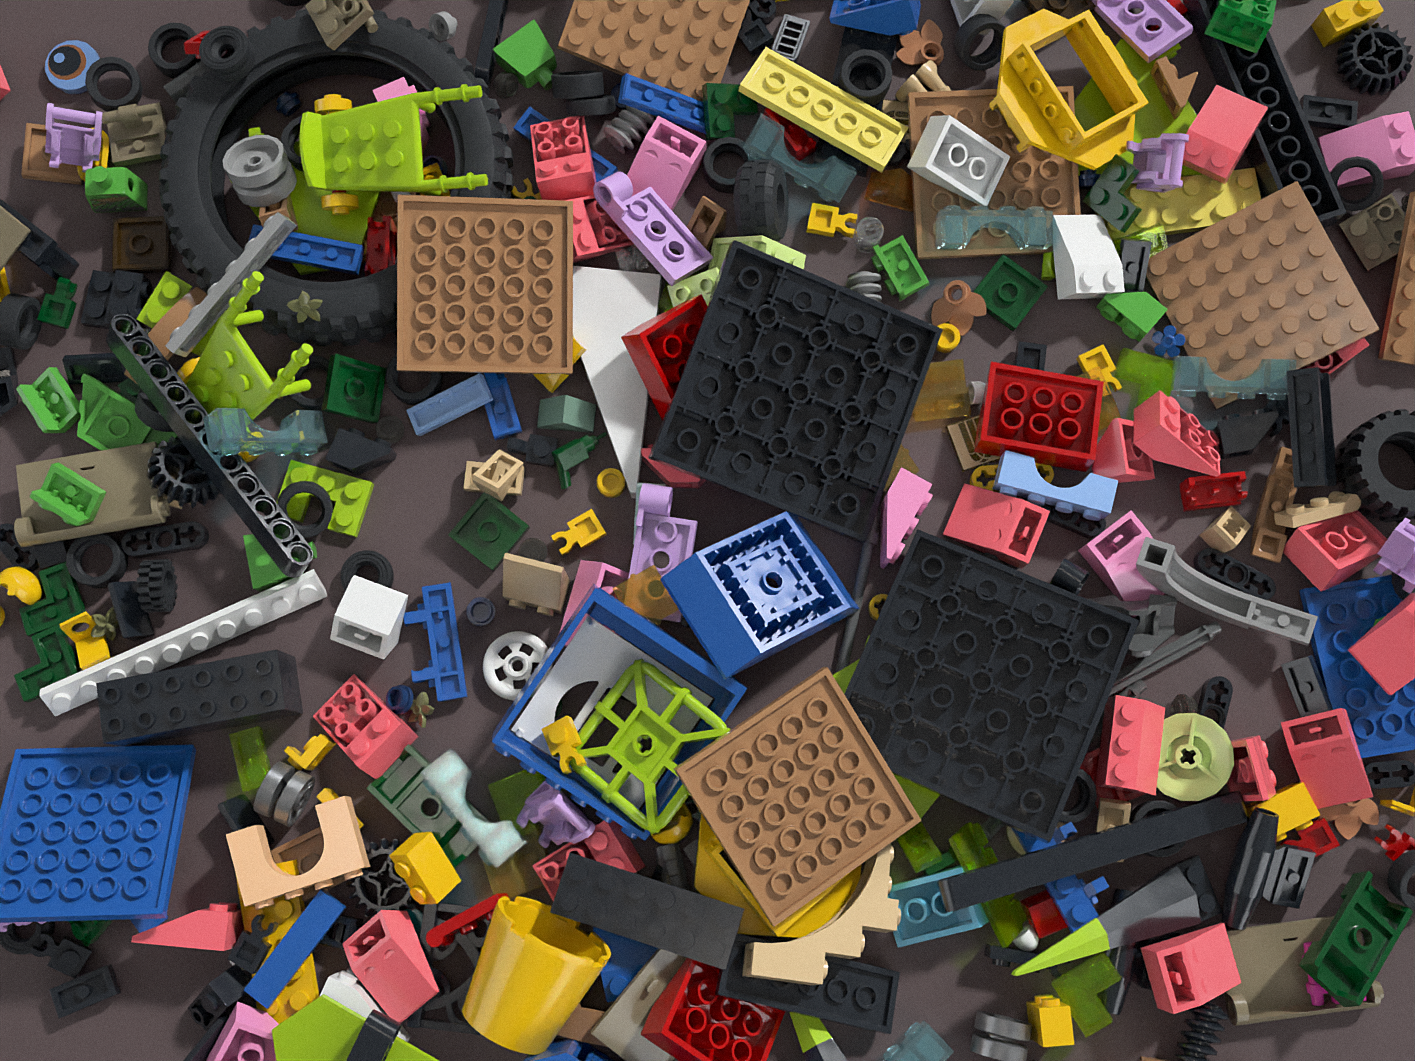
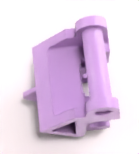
(72, 143)
(1159, 162)
(1399, 554)
(558, 814)

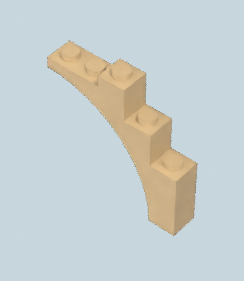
(842, 937)

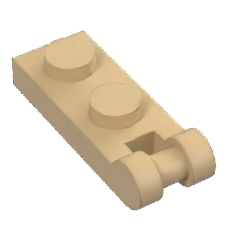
(1318, 509)

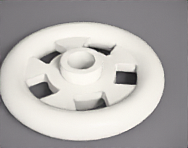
(493, 661)

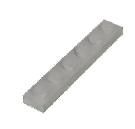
(206, 313)

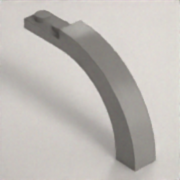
(1172, 576)

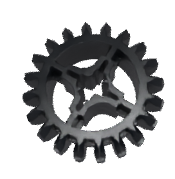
(1370, 69)
(187, 488)
(382, 891)

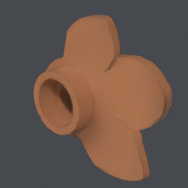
(918, 44)
(960, 311)
(1350, 815)

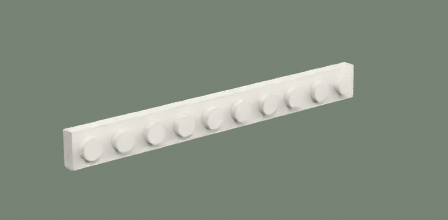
(186, 641)

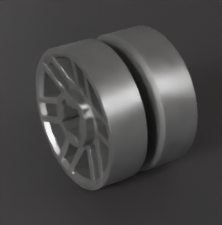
(284, 793)
(1000, 1037)

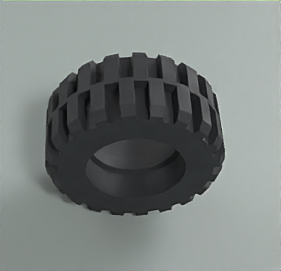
(1361, 468)

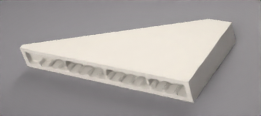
(604, 310)

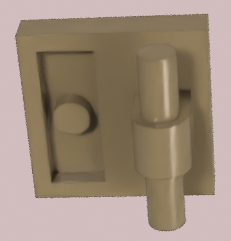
(340, 19)
(135, 133)
(1376, 231)

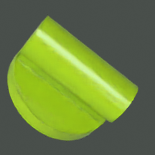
(1048, 266)

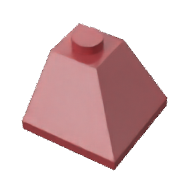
(1119, 457)

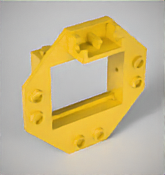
(1037, 108)
(718, 881)

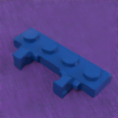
(440, 620)
(1069, 894)

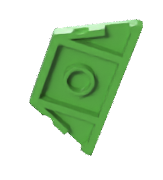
(111, 419)

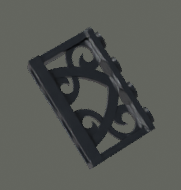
(43, 249)
(1311, 428)
(469, 943)

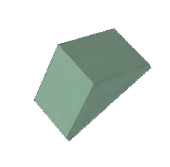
(566, 414)

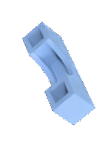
(1019, 477)

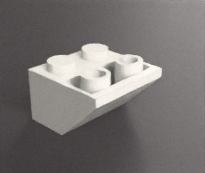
(369, 617)

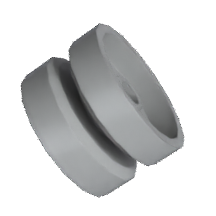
(260, 170)

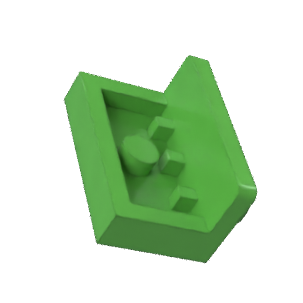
(900, 268)
(51, 402)
(69, 495)

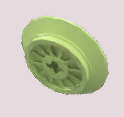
(1212, 760)

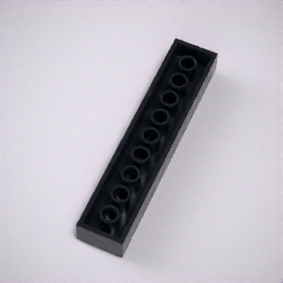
(1283, 143)

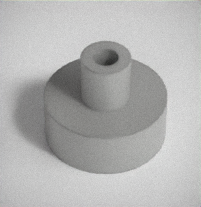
(442, 26)

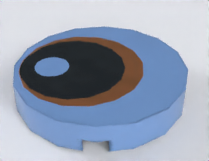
(68, 65)

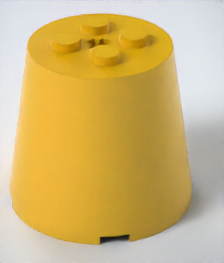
(531, 975)

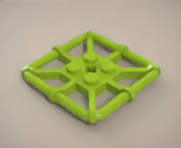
(626, 744)

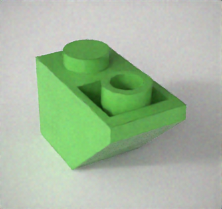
(1132, 312)

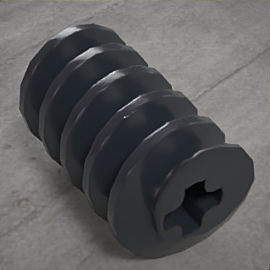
(1202, 1032)

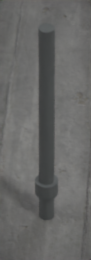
(858, 593)

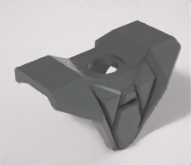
(1154, 624)

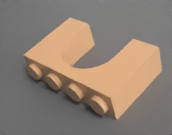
(263, 880)

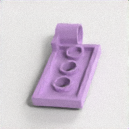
(1133, 26)
(646, 211)
(660, 533)

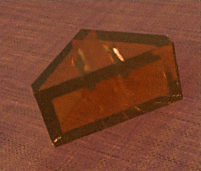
(891, 189)

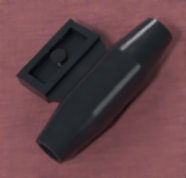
(1264, 871)
(1129, 964)

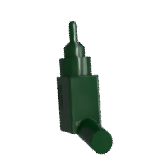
(573, 454)

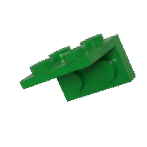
(1242, 22)

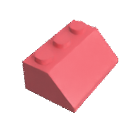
(1130, 745)

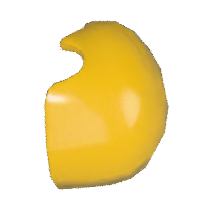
(21, 584)
(676, 828)

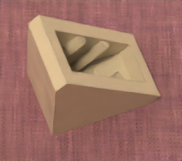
(497, 474)
(1226, 531)

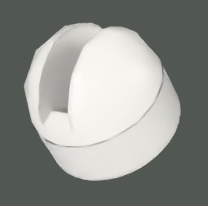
(976, 392)
(1027, 939)

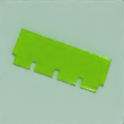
(1002, 913)

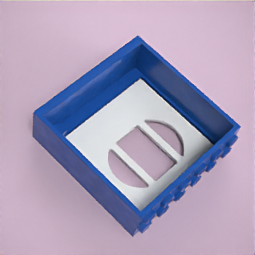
(603, 657)

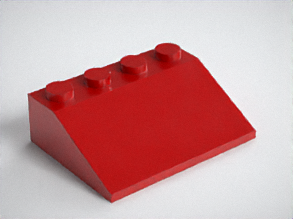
(662, 348)
(1040, 416)
(701, 1026)

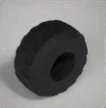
(761, 199)

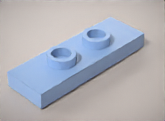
(449, 404)

